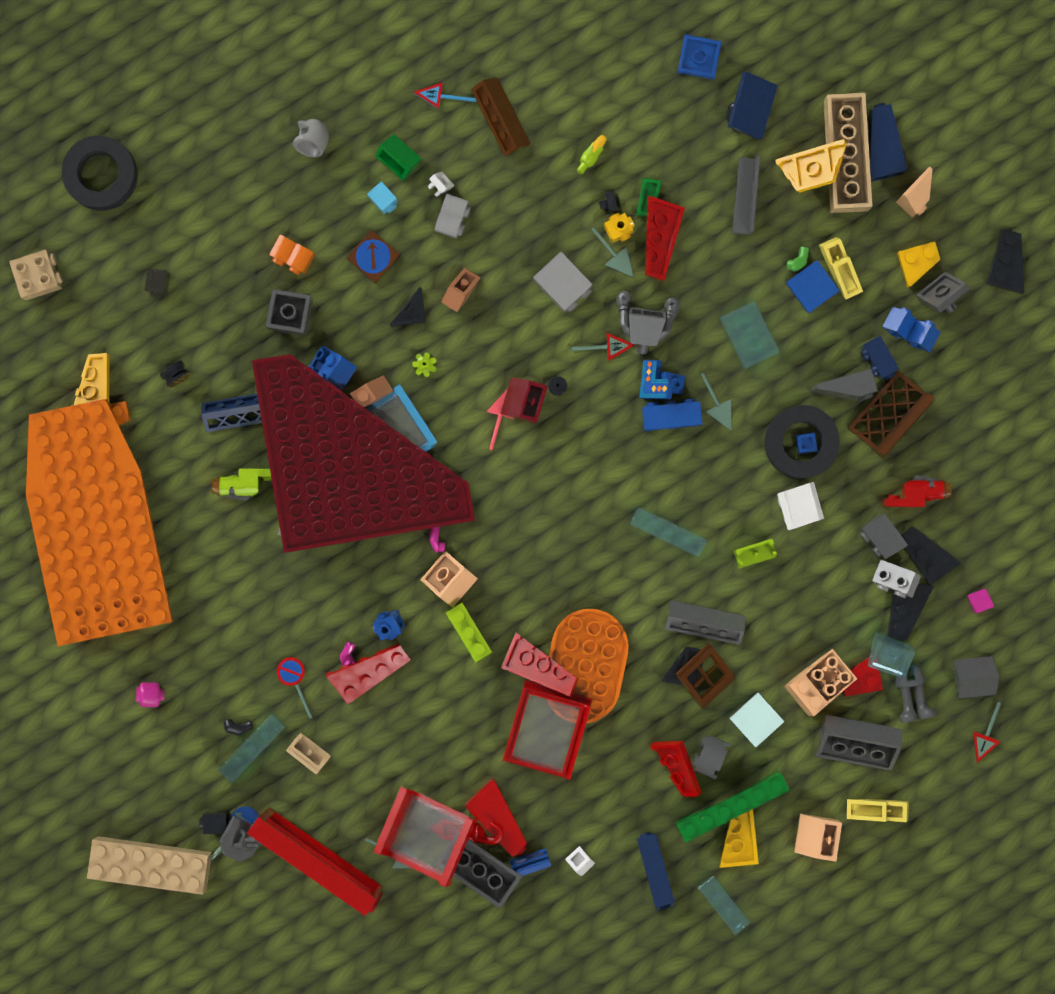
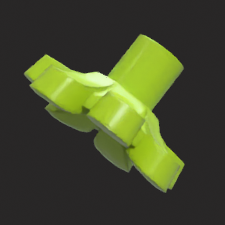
(427, 368)

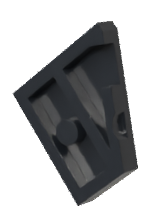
(682, 659)

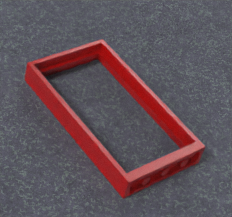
(316, 861)

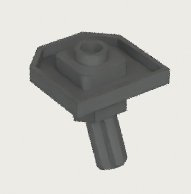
(236, 842)

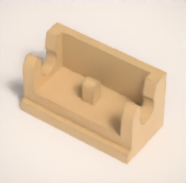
(308, 753)

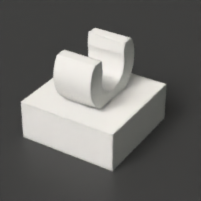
(441, 182)

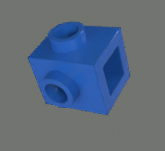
(388, 625)

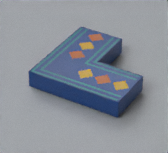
(651, 385)

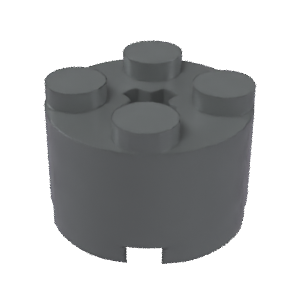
(711, 756)

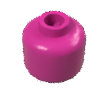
(149, 694)

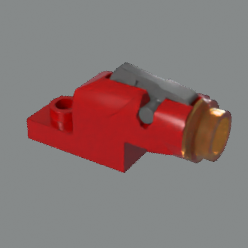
(917, 491)

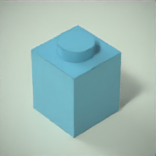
(383, 198)

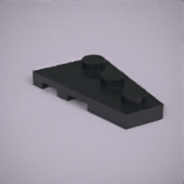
(1007, 263)
(927, 556)

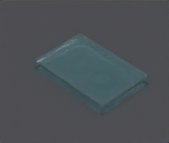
(749, 335)

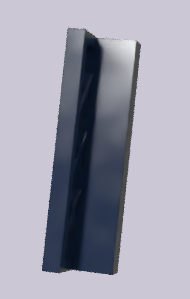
(232, 406)

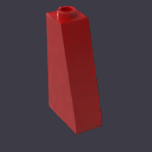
(491, 807)

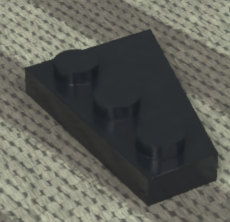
(906, 612)

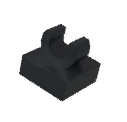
(612, 203)

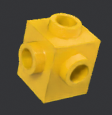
(615, 233)

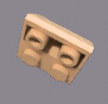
(818, 837)

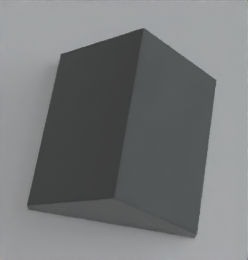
(976, 677)

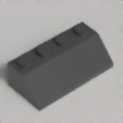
(859, 742)
(486, 874)

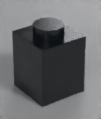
(214, 822)

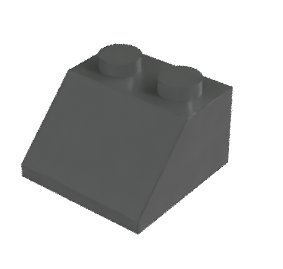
(882, 537)

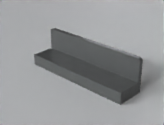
(746, 196)
(705, 622)

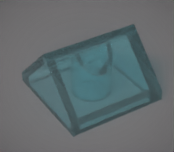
(891, 655)

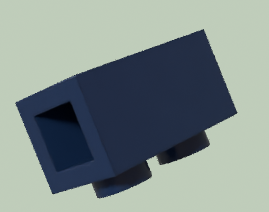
(879, 358)

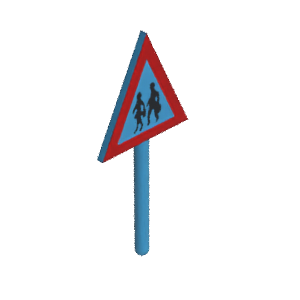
(433, 95)

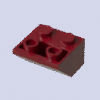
(524, 400)

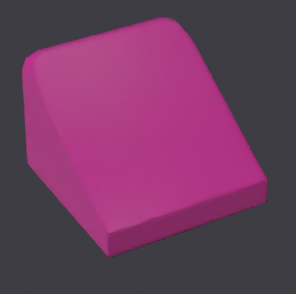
(980, 601)

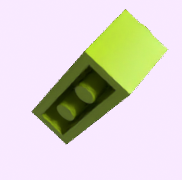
(469, 632)

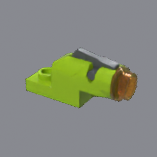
(241, 487)

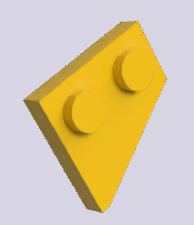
(918, 261)

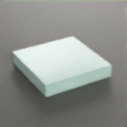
(756, 719)

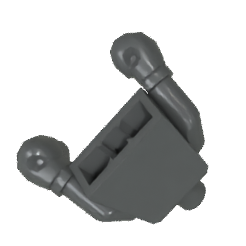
(644, 325)

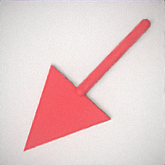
(496, 409)

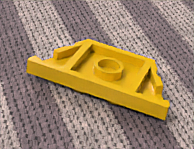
(814, 166)

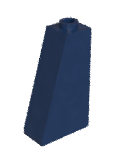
(884, 144)
(655, 871)

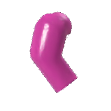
(434, 540)
(346, 655)

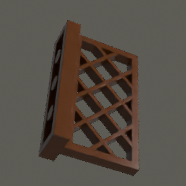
(906, 421)

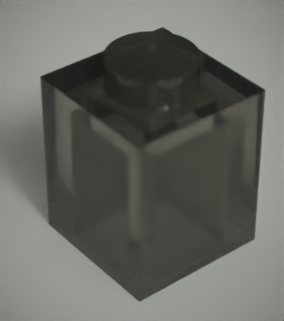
(157, 282)

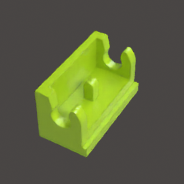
(755, 553)

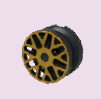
(175, 374)

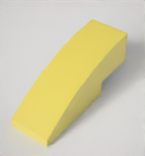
(841, 267)
(878, 810)

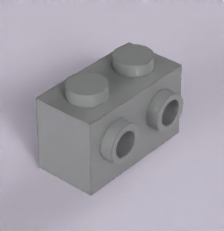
(896, 579)

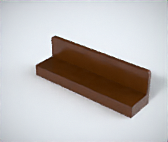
(500, 116)

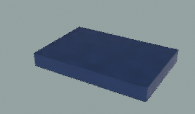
(752, 105)

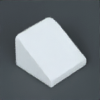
(580, 861)

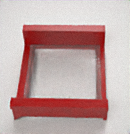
(547, 730)
(425, 835)

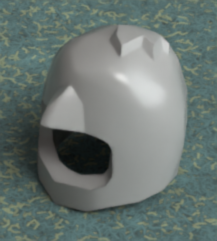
(312, 138)

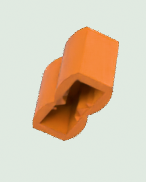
(292, 255)

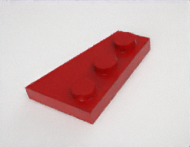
(676, 759)

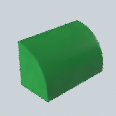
(398, 157)

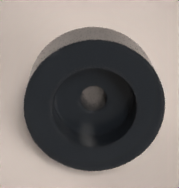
(557, 391)

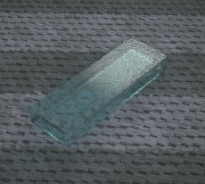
(724, 905)

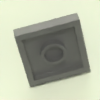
(943, 293)

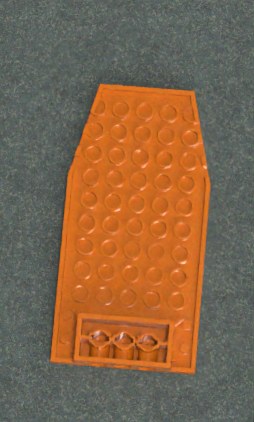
(92, 525)

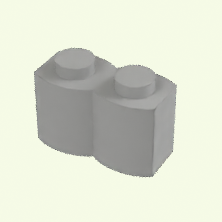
(452, 216)

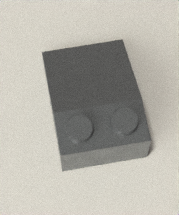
(851, 387)

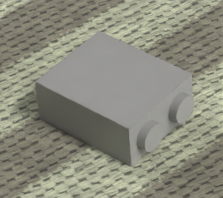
(563, 283)

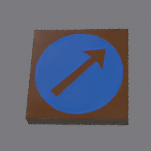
(373, 257)

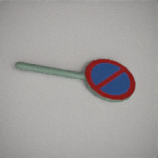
(291, 673)

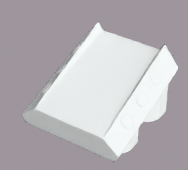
(800, 506)

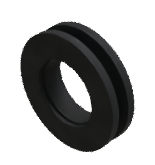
(80, 154)
(829, 441)

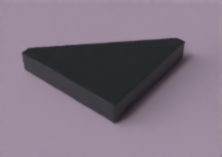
(411, 312)

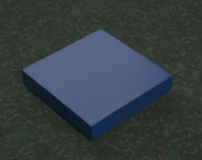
(699, 57)
(812, 286)

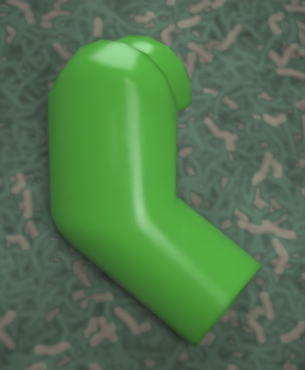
(800, 261)

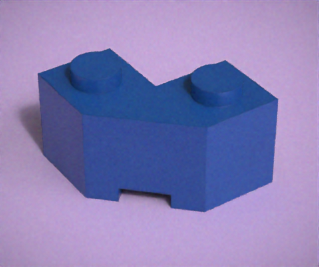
(918, 333)

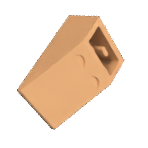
(820, 683)

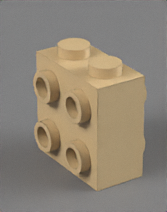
(36, 274)

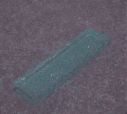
(668, 532)
(252, 748)

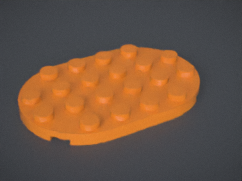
(595, 652)

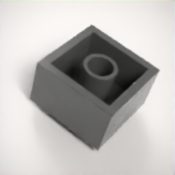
(289, 312)

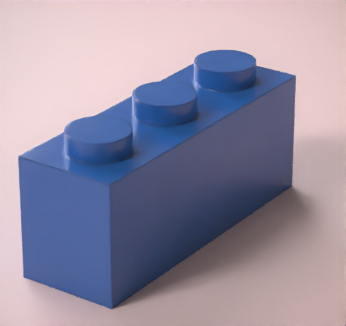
(671, 415)

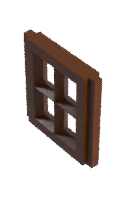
(694, 663)

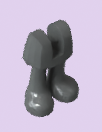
(917, 683)

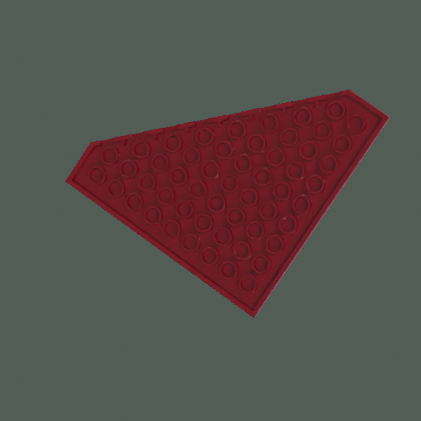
(342, 468)

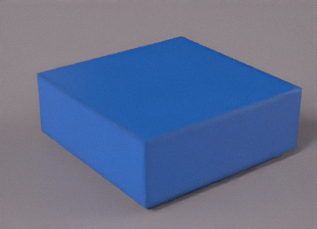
(806, 443)

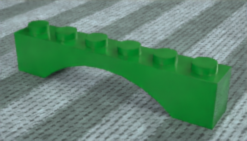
(736, 805)

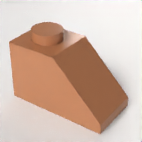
(460, 289)
(372, 392)

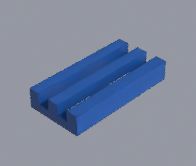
(531, 862)

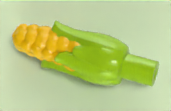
(591, 155)

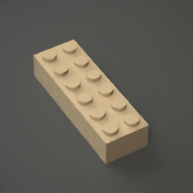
(847, 120)
(149, 865)

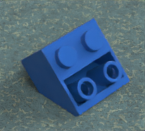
(332, 367)

